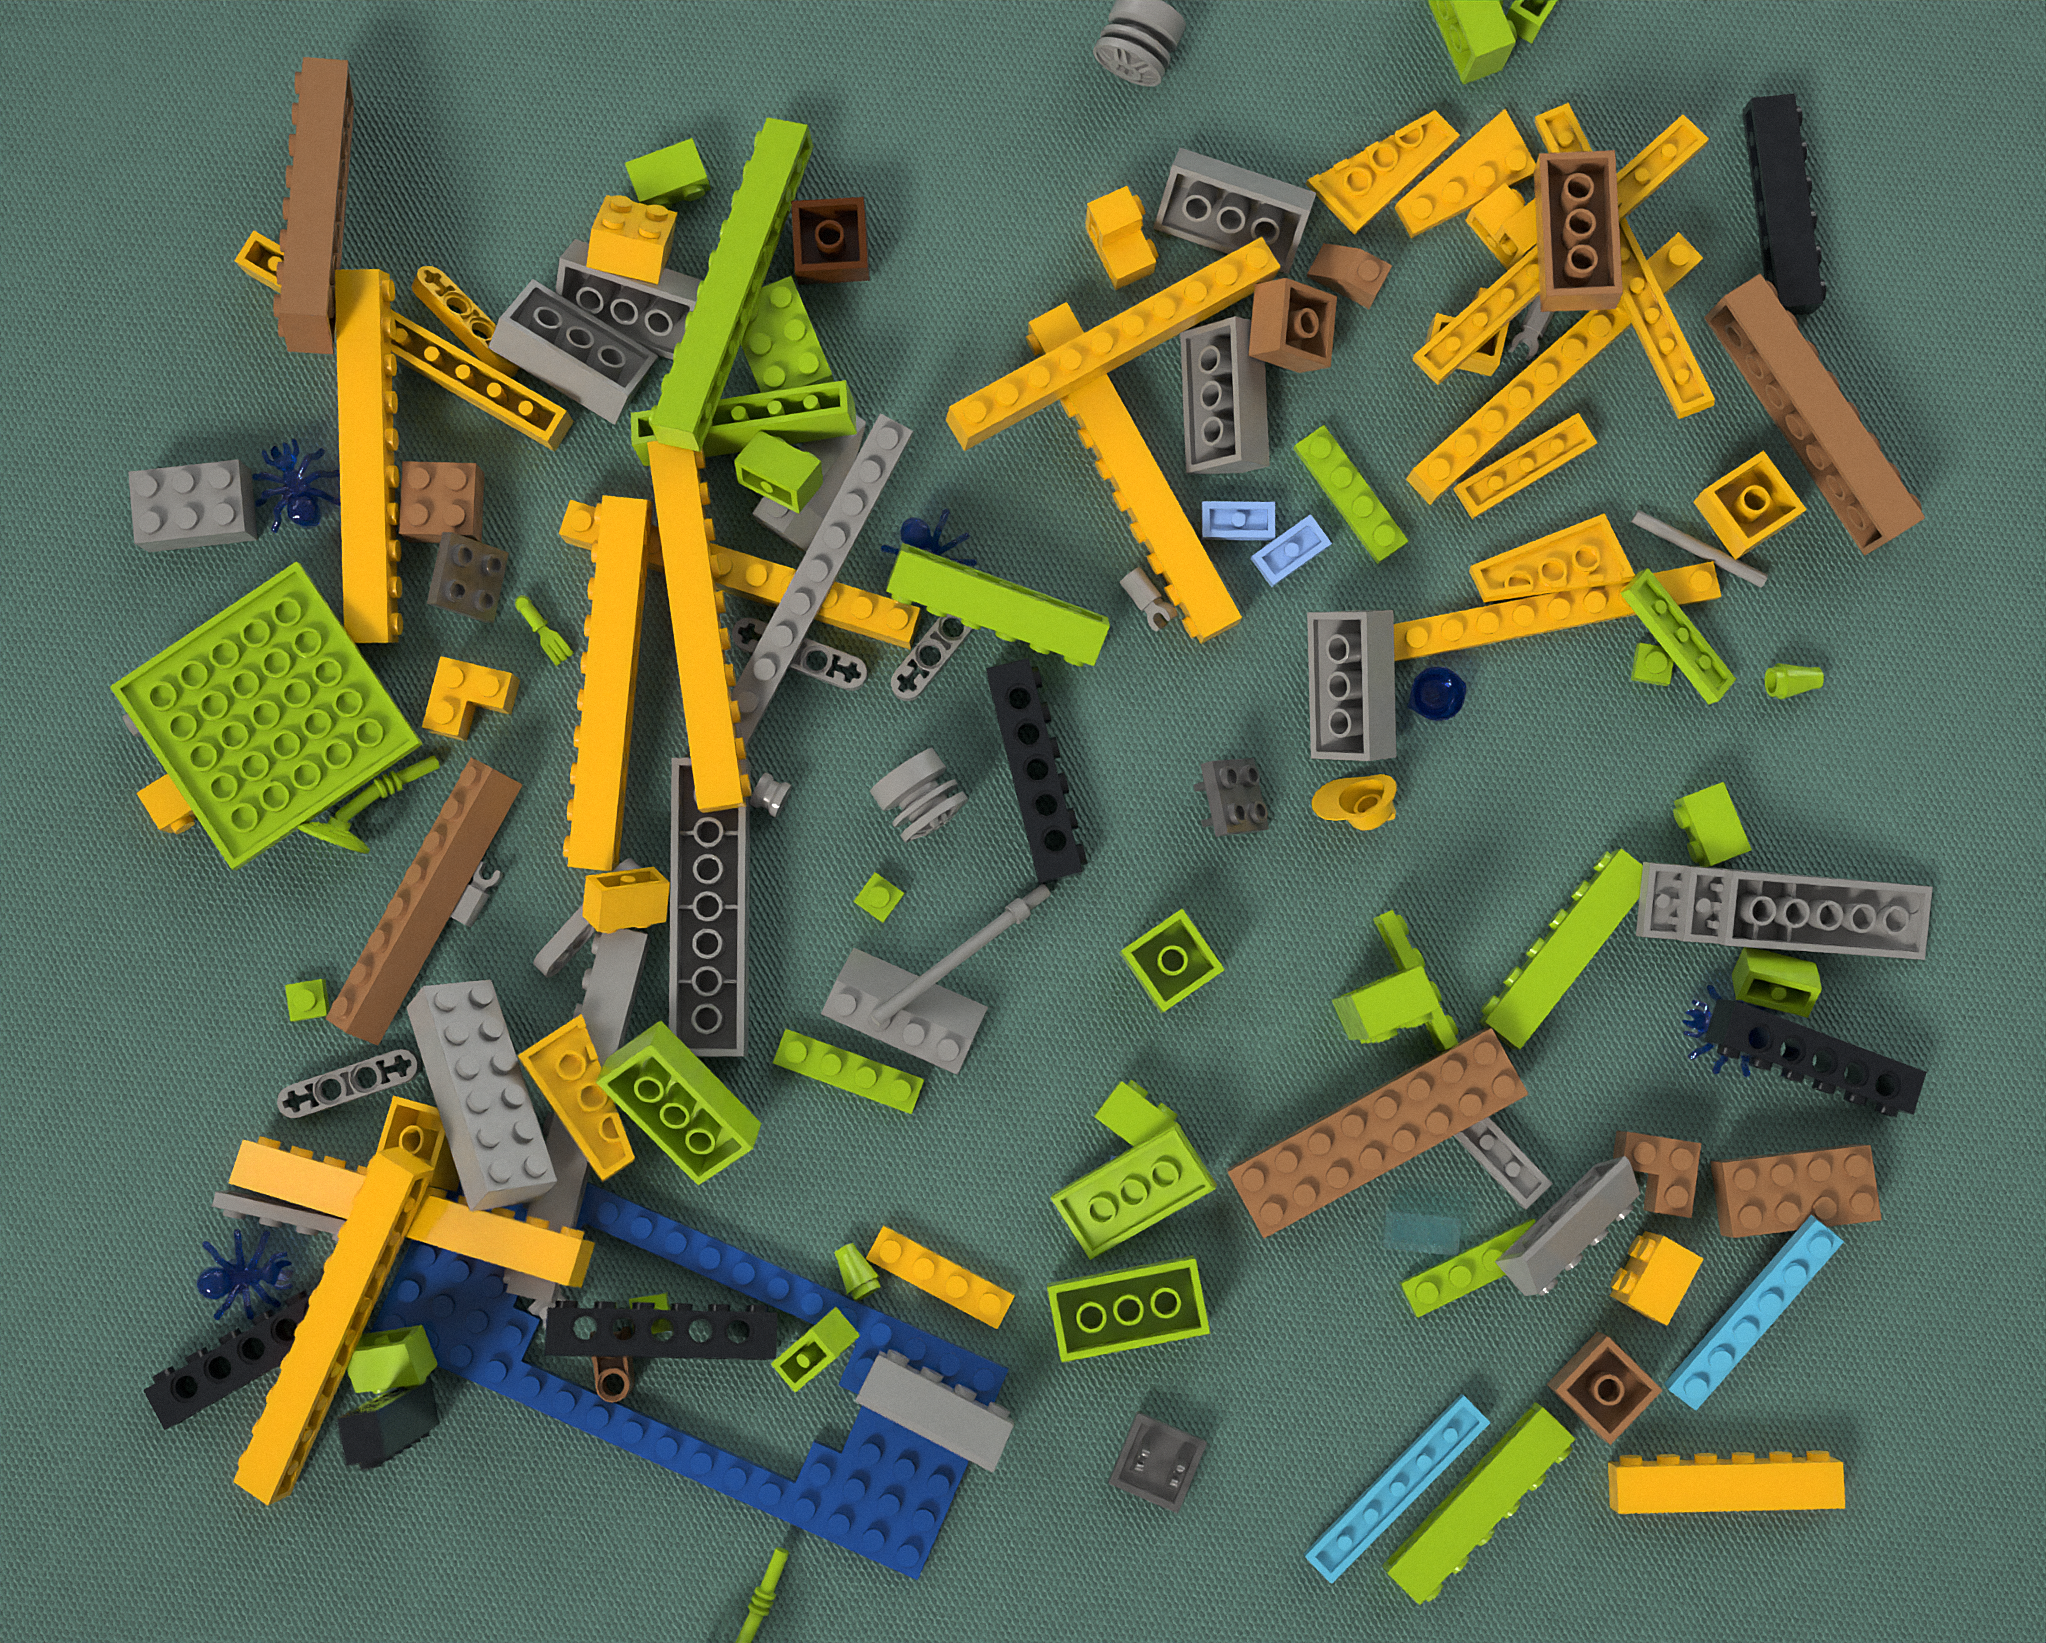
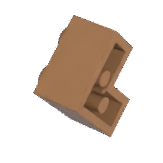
(1670, 1170)

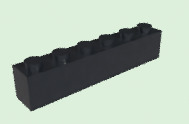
(1783, 202)
(387, 1425)

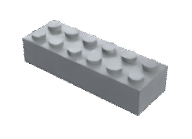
(481, 1095)

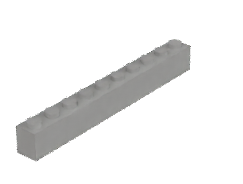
(607, 1014)

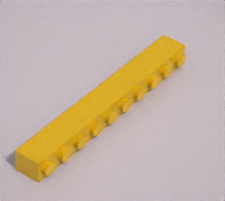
(1111, 344)
(441, 362)
(1541, 380)
(367, 455)
(1141, 489)
(768, 582)
(698, 628)
(609, 682)
(438, 1220)
(333, 1324)

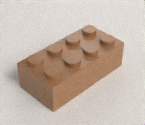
(1578, 231)
(1787, 1187)

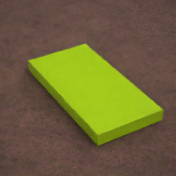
(1133, 1191)

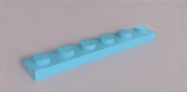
(1753, 1312)
(1396, 1488)

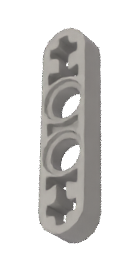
(947, 648)
(799, 662)
(570, 937)
(350, 1087)

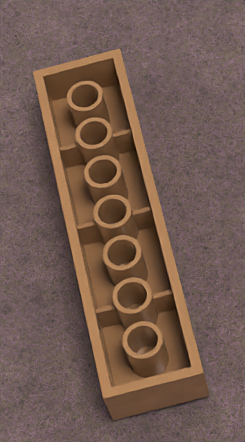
(315, 205)
(1814, 414)
(1377, 1131)

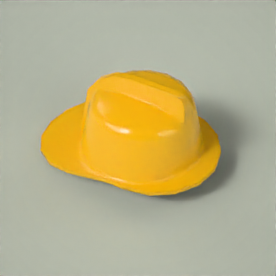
(1359, 800)

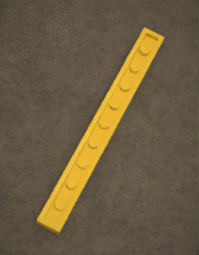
(1521, 282)
(1641, 293)
(1542, 614)

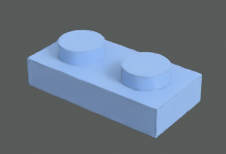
(1237, 520)
(1291, 550)

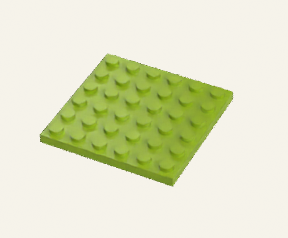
(266, 715)

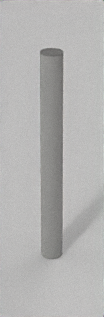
(1699, 548)

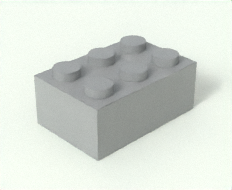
(192, 506)

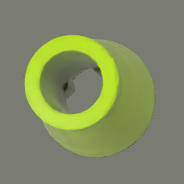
(1789, 680)
(857, 1274)

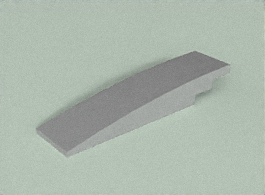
(1783, 911)

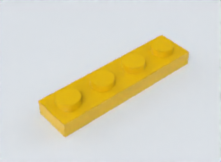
(1525, 466)
(940, 1277)

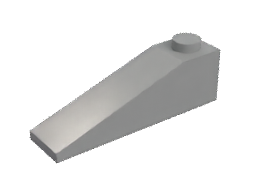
(837, 459)

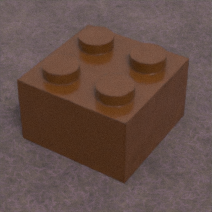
(830, 240)

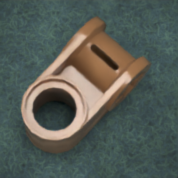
(617, 1365)

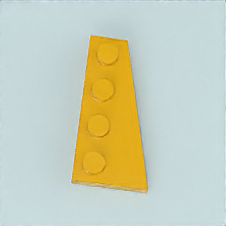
(1468, 176)
(1372, 179)
(1559, 562)
(566, 1074)

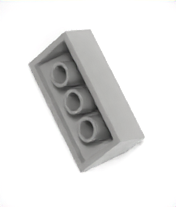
(1232, 207)
(638, 309)
(572, 351)
(1223, 400)
(1352, 685)
(932, 1027)
(1570, 1227)
(936, 1410)

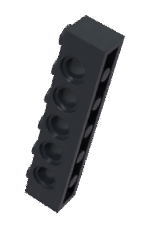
(1003, 682)
(1898, 1082)
(758, 1344)
(175, 1404)

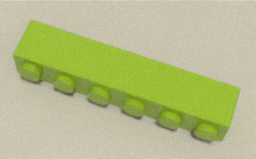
(791, 414)
(997, 605)
(1565, 950)
(1479, 1503)

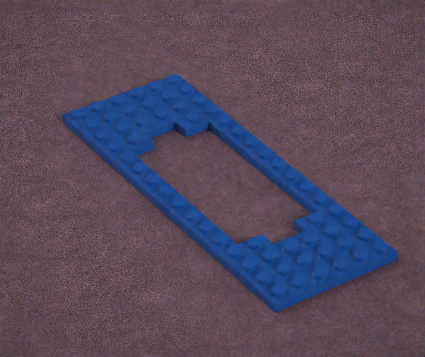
(873, 1497)

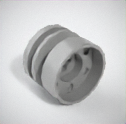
(1139, 40)
(919, 795)

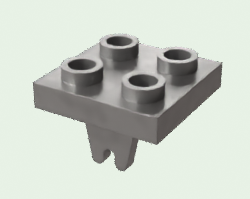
(467, 577)
(1233, 797)
(1157, 1462)

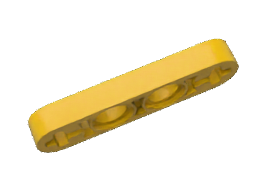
(437, 292)

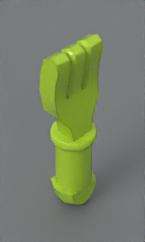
(550, 640)

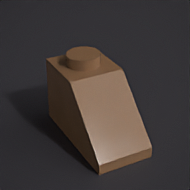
(1350, 272)

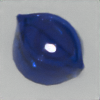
(1437, 694)

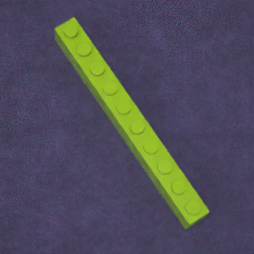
(731, 285)

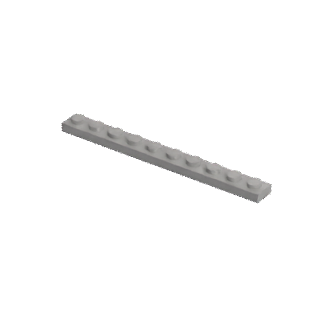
(818, 571)

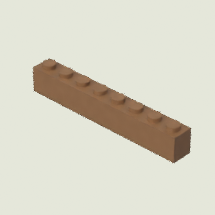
(423, 902)

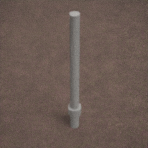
(1015, 912)

